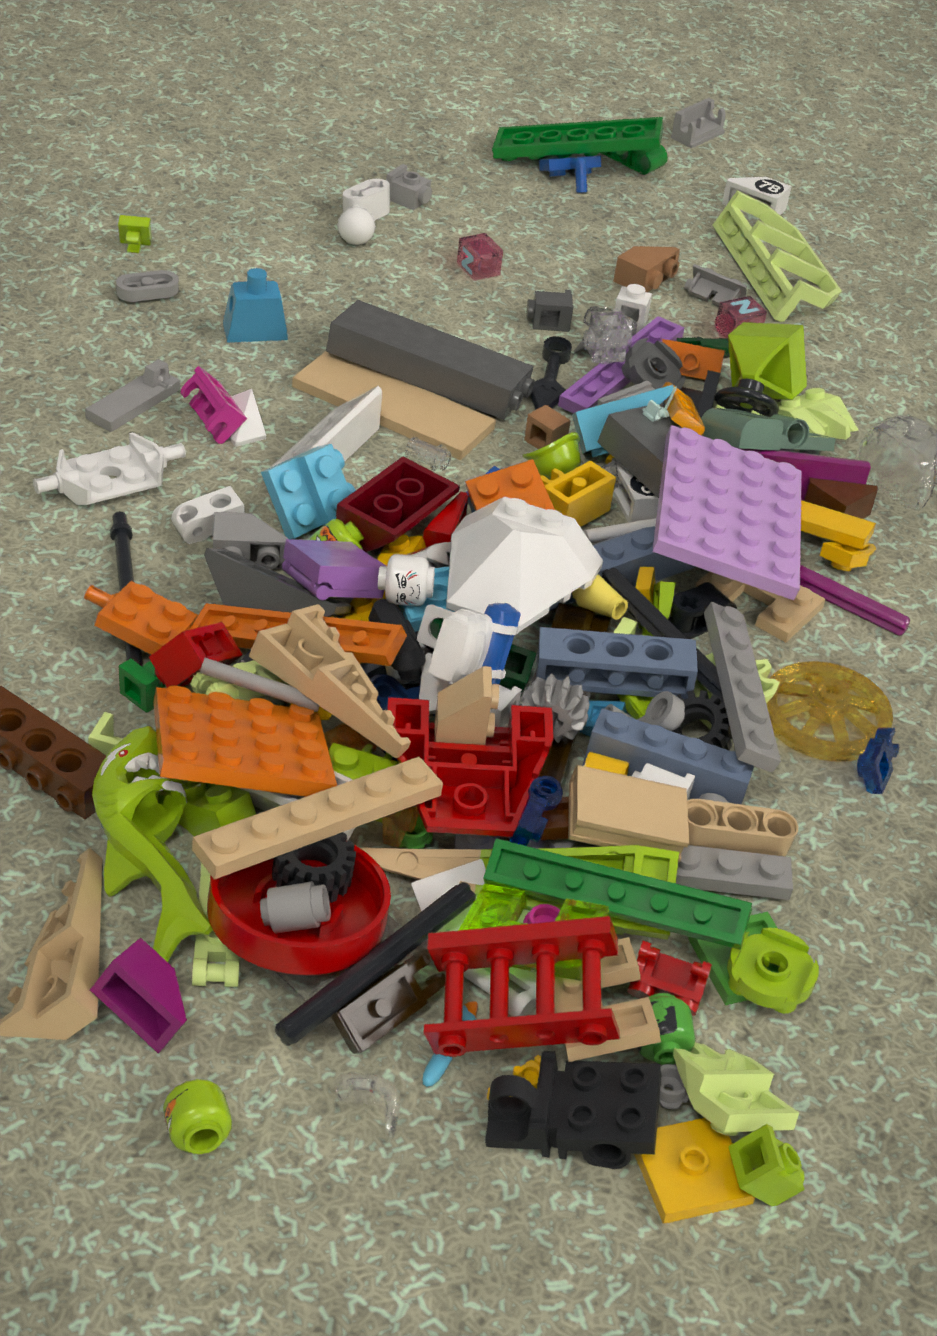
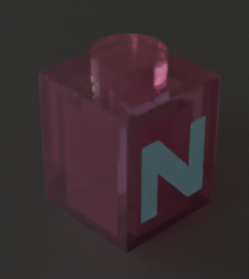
(479, 256)
(735, 312)

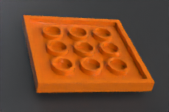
(241, 742)

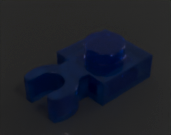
(875, 762)

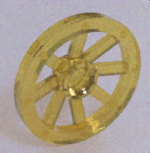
(827, 704)

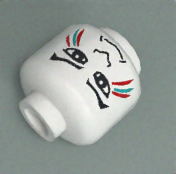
(407, 580)

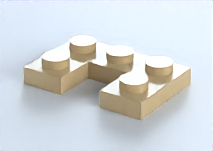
(782, 616)
(634, 1017)

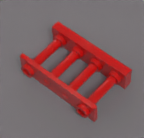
(518, 945)

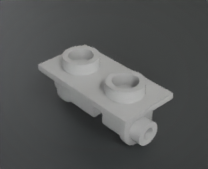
(708, 282)

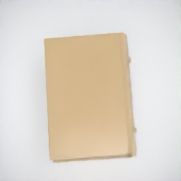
(626, 811)

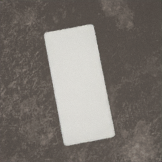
(433, 887)

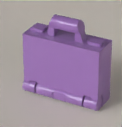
(332, 568)

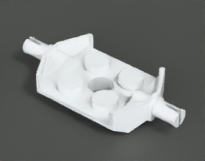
(87, 476)

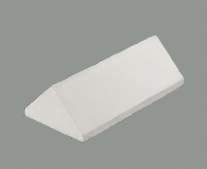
(344, 427)

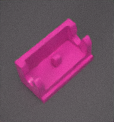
(213, 405)

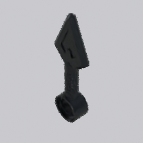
(548, 390)

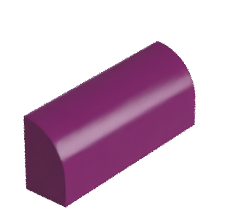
(820, 466)

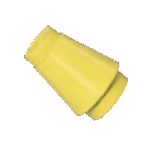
(601, 599)

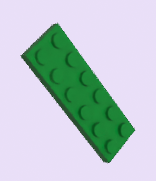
(578, 138)

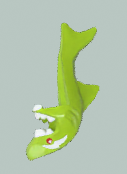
(136, 832)

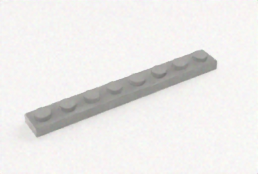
(699, 866)

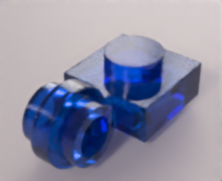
(544, 795)

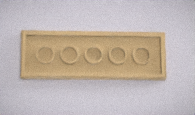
(403, 406)

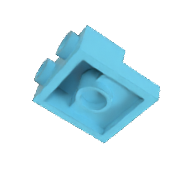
(307, 489)

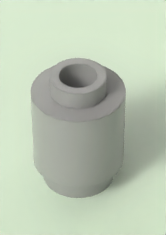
(295, 907)

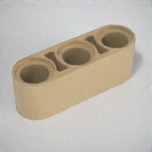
(740, 827)

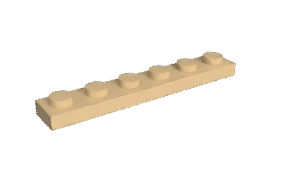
(315, 817)

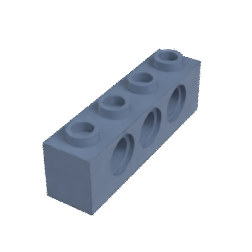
(618, 661)

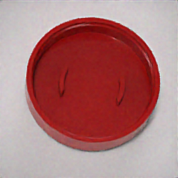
(337, 944)

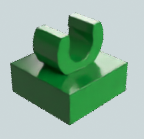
(139, 683)

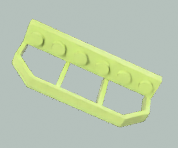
(763, 268)

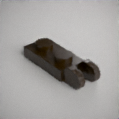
(386, 1003)

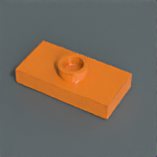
(696, 359)

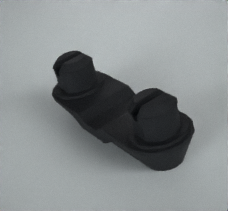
(410, 656)

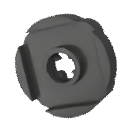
(645, 355)

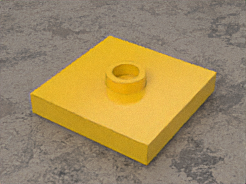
(691, 1172)

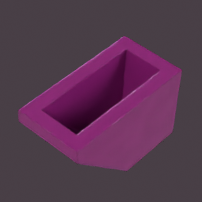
(143, 994)

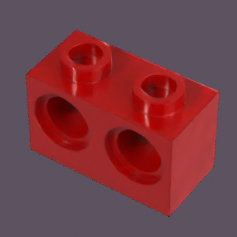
(185, 653)

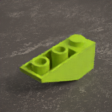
(211, 806)

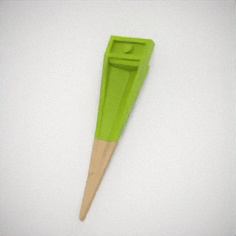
(632, 858)

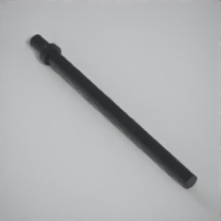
(122, 533)

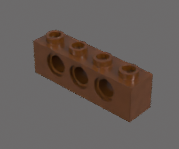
(47, 755)

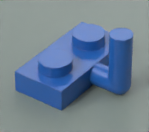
(582, 165)

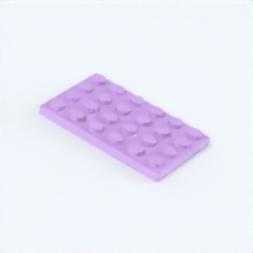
(730, 512)

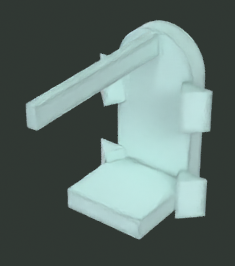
(655, 412)

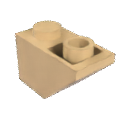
(465, 708)

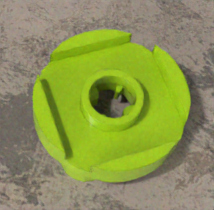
(771, 989)

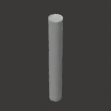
(256, 683)

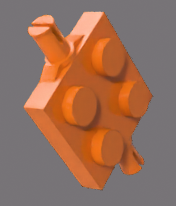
(140, 616)

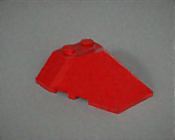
(481, 783)

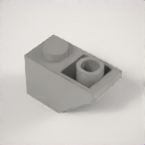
(249, 538)

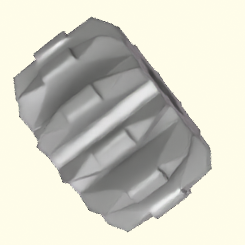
(567, 704)

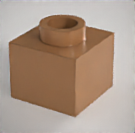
(545, 427)

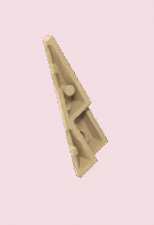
(314, 663)
(62, 964)

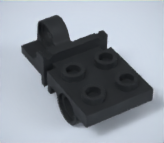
(587, 1108)

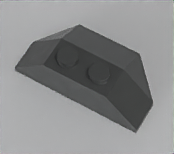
(257, 587)

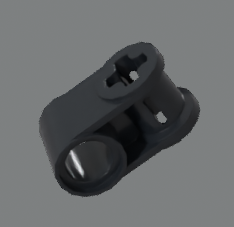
(691, 605)

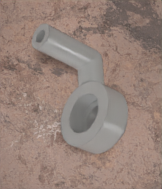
(664, 710)

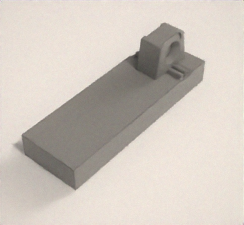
(134, 397)

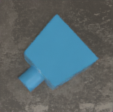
(254, 310)

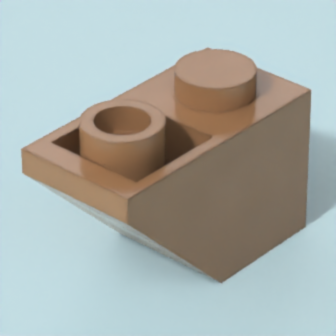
(646, 266)

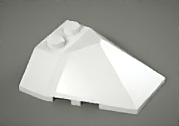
(518, 558)

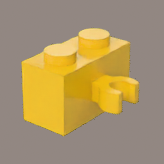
(582, 492)

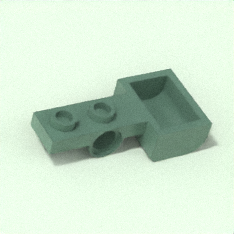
(761, 432)

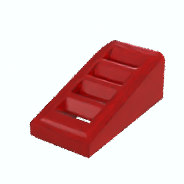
(446, 522)

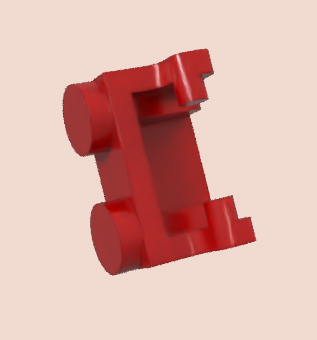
(669, 975)

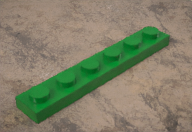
(625, 893)

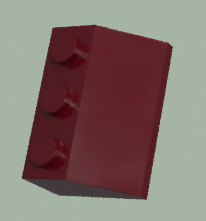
(394, 502)

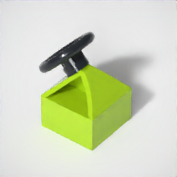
(764, 366)

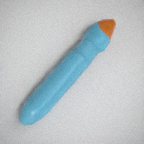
(439, 1063)

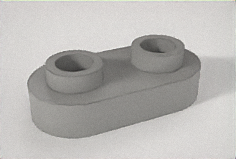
(147, 285)

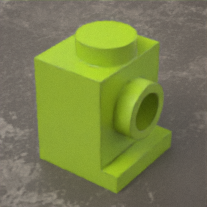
(775, 1163)

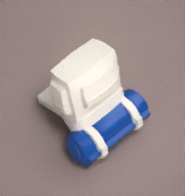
(469, 640)

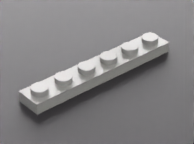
(741, 688)

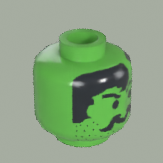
(675, 1029)

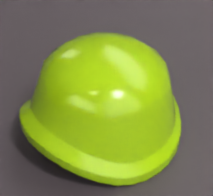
(561, 455)

